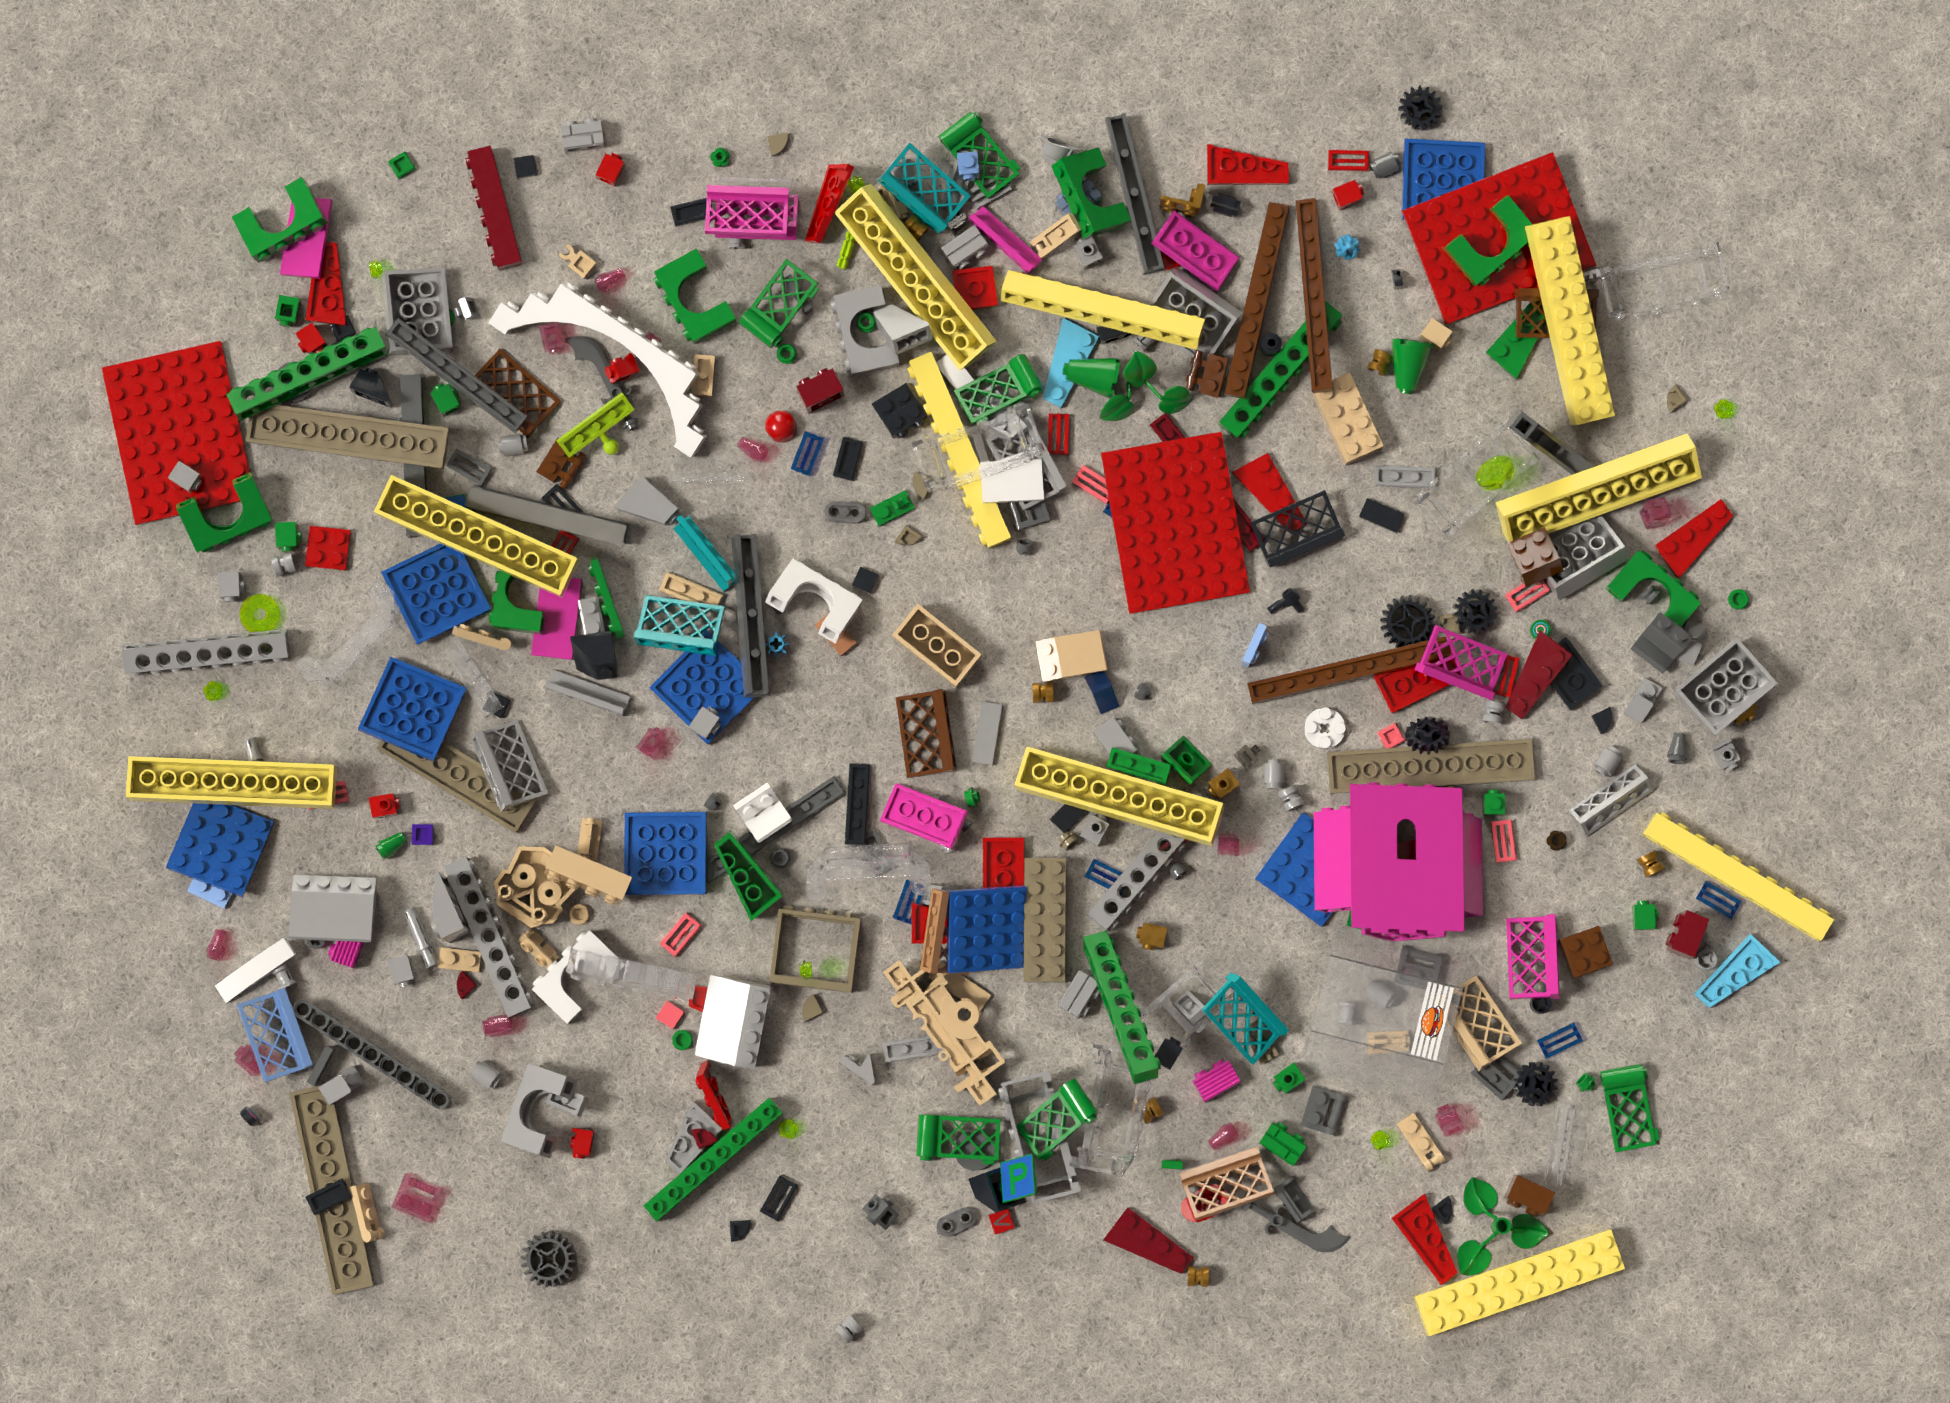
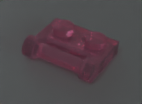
(414, 1204)

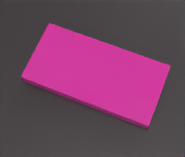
(1195, 250)
(306, 256)
(559, 622)
(924, 816)

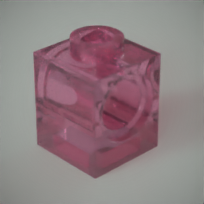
(1655, 513)
(1448, 1120)

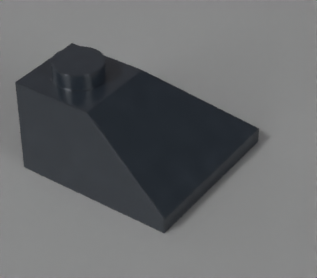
(371, 387)
(595, 655)
(988, 1190)

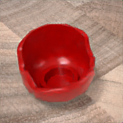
(781, 426)

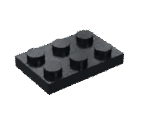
(1575, 679)

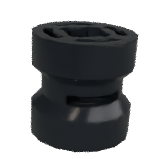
(1543, 1005)

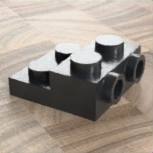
(900, 411)

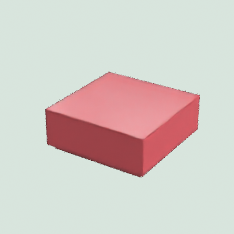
(1391, 736)
(669, 1015)

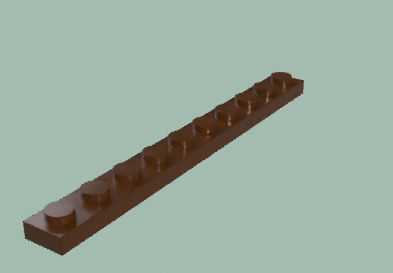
(1314, 295)
(1256, 300)
(1343, 671)

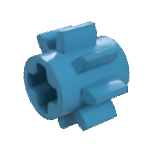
(1347, 247)
(780, 648)

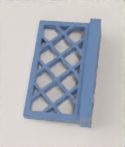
(290, 1027)

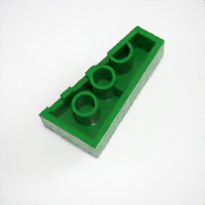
(750, 880)

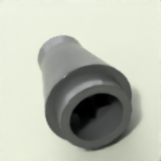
(1677, 751)

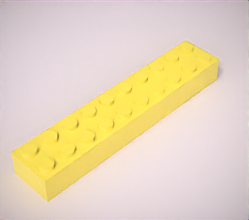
(915, 276)
(1569, 321)
(1600, 489)
(476, 536)
(231, 782)
(1119, 796)
(1519, 1282)

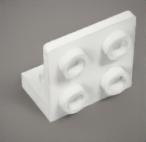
(762, 812)

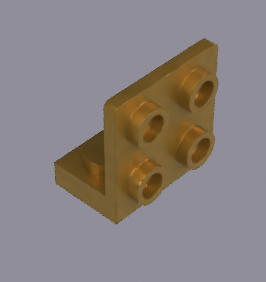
(1188, 208)

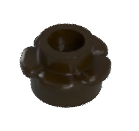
(1556, 835)

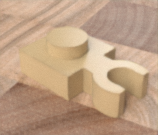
(579, 263)

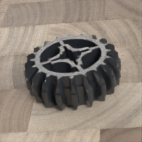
(1405, 612)

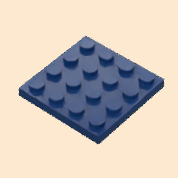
(1438, 168)
(435, 592)
(703, 682)
(412, 709)
(220, 846)
(666, 853)
(1291, 870)
(985, 929)

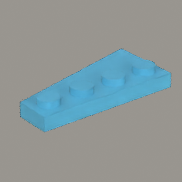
(1072, 343)
(1739, 968)

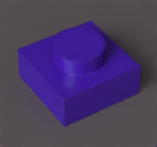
(422, 834)

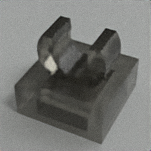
(959, 224)
(1247, 756)

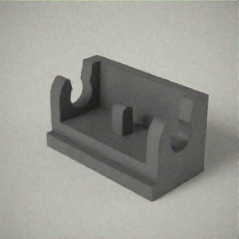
(1294, 1199)

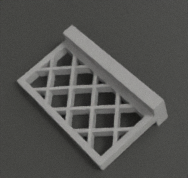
(1048, 466)
(492, 767)

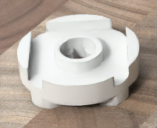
(1336, 728)

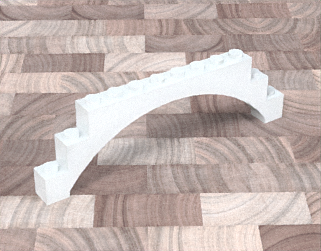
(670, 372)

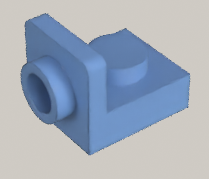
(968, 165)

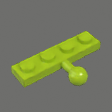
(595, 426)

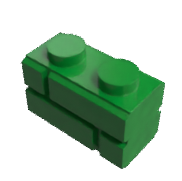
(1282, 1143)

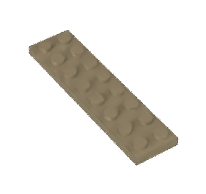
(463, 779)

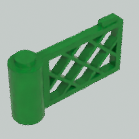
(964, 132)
(764, 326)
(1024, 381)
(1624, 1080)
(1078, 1106)
(930, 1138)

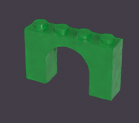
(1091, 218)
(307, 219)
(1478, 267)
(696, 325)
(206, 535)
(1641, 568)
(509, 617)

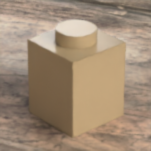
(1436, 334)

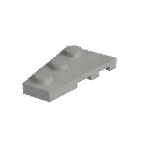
(1008, 430)
(684, 1147)

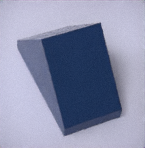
(1102, 691)

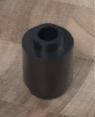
(1225, 205)
(1268, 350)

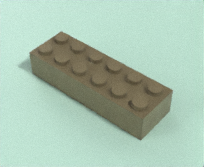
(1044, 920)

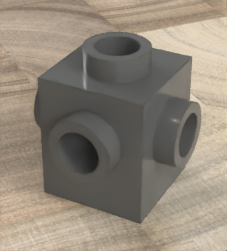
(877, 1209)

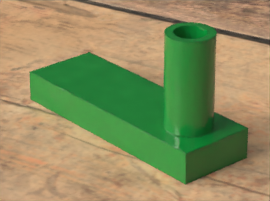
(1138, 765)

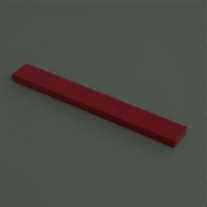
(1167, 431)

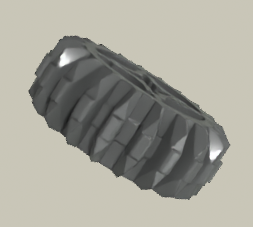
(562, 1270)

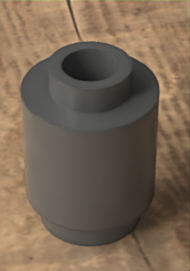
(1385, 165)

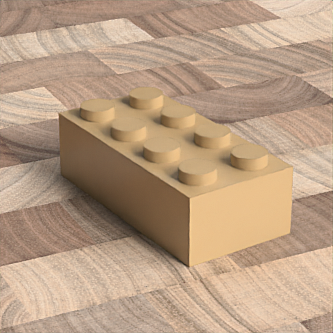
(1348, 420)
(936, 646)
(587, 875)

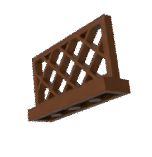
(1532, 295)
(528, 427)
(943, 731)

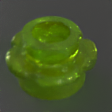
(855, 183)
(375, 268)
(1723, 414)
(213, 696)
(805, 969)
(793, 1128)
(1380, 1140)

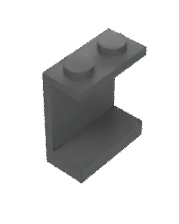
(1661, 642)

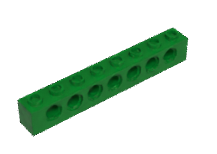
(1282, 359)
(303, 383)
(1139, 1069)
(713, 1159)

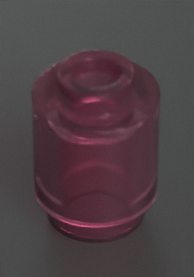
(497, 1025)

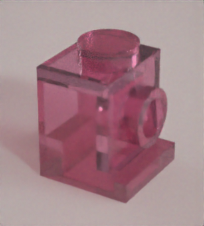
(546, 330)
(652, 750)
(1227, 844)
(251, 1067)

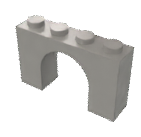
(848, 307)
(519, 1128)

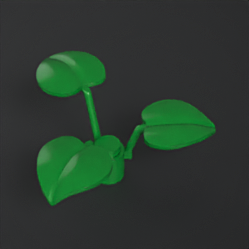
(1136, 374)
(1526, 1229)

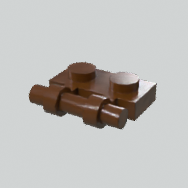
(1213, 375)
(555, 462)

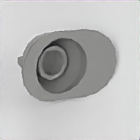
(1056, 149)

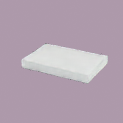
(1014, 485)

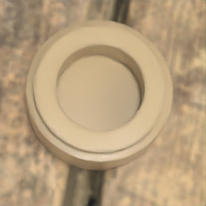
(579, 914)

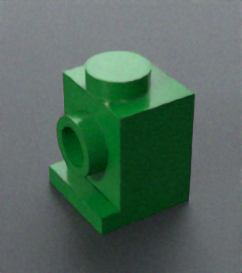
(287, 303)

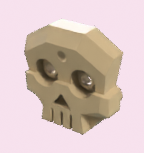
(511, 888)

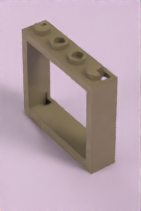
(828, 916)

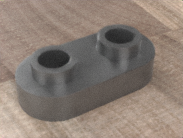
(845, 510)
(956, 1222)

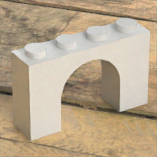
(799, 579)
(550, 986)

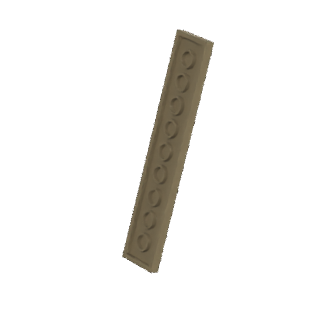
(350, 436)
(1449, 767)
(324, 1165)

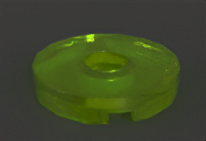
(1499, 464)
(255, 602)

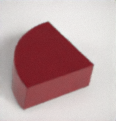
(464, 984)
(703, 1137)

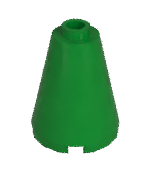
(1409, 363)
(1093, 374)

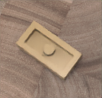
(704, 382)
(459, 959)

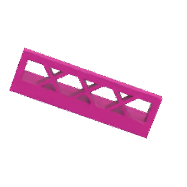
(1005, 240)

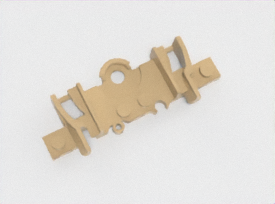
(945, 1027)

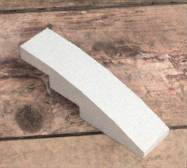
(255, 969)

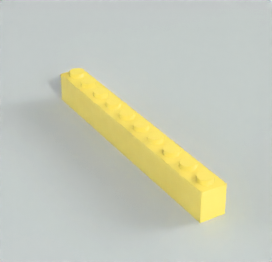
(1102, 309)
(960, 452)
(1737, 876)

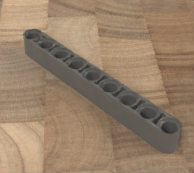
(362, 1050)

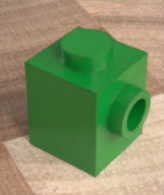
(446, 398)
(287, 536)
(1493, 803)
(1644, 916)
(1288, 1078)

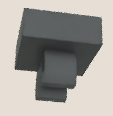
(467, 309)

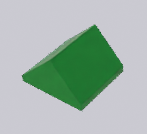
(1186, 760)

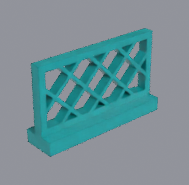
(915, 203)
(705, 552)
(672, 640)
(1254, 1004)

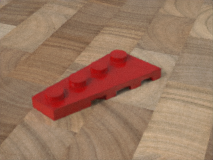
(326, 293)

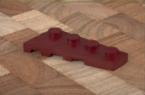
(1539, 670)
(1144, 1240)

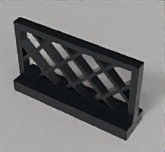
(1304, 545)

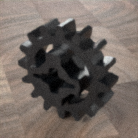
(1413, 105)
(1468, 607)
(1427, 735)
(1527, 1084)

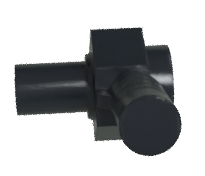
(1290, 597)

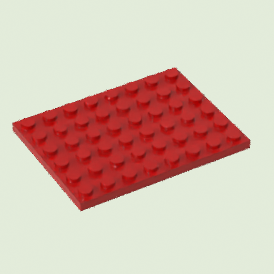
(1541, 196)
(173, 412)
(1175, 522)

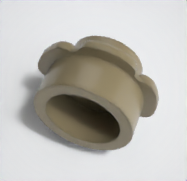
(1068, 841)

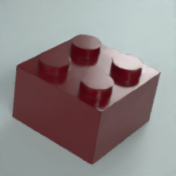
(819, 390)
(1687, 934)

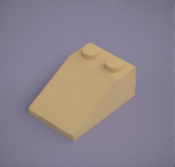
(1071, 656)

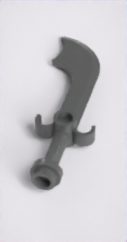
(589, 350)
(1323, 1242)

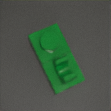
(892, 508)

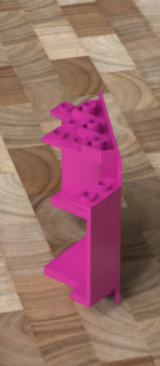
(1393, 896)

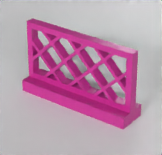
(747, 197)
(791, 224)
(1452, 677)
(1551, 957)

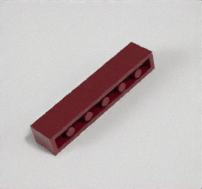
(494, 208)

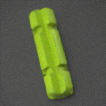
(846, 251)

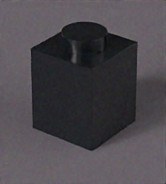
(1168, 1052)

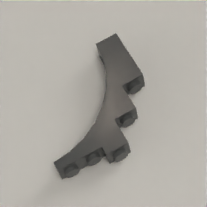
(1547, 443)

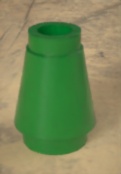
(390, 845)

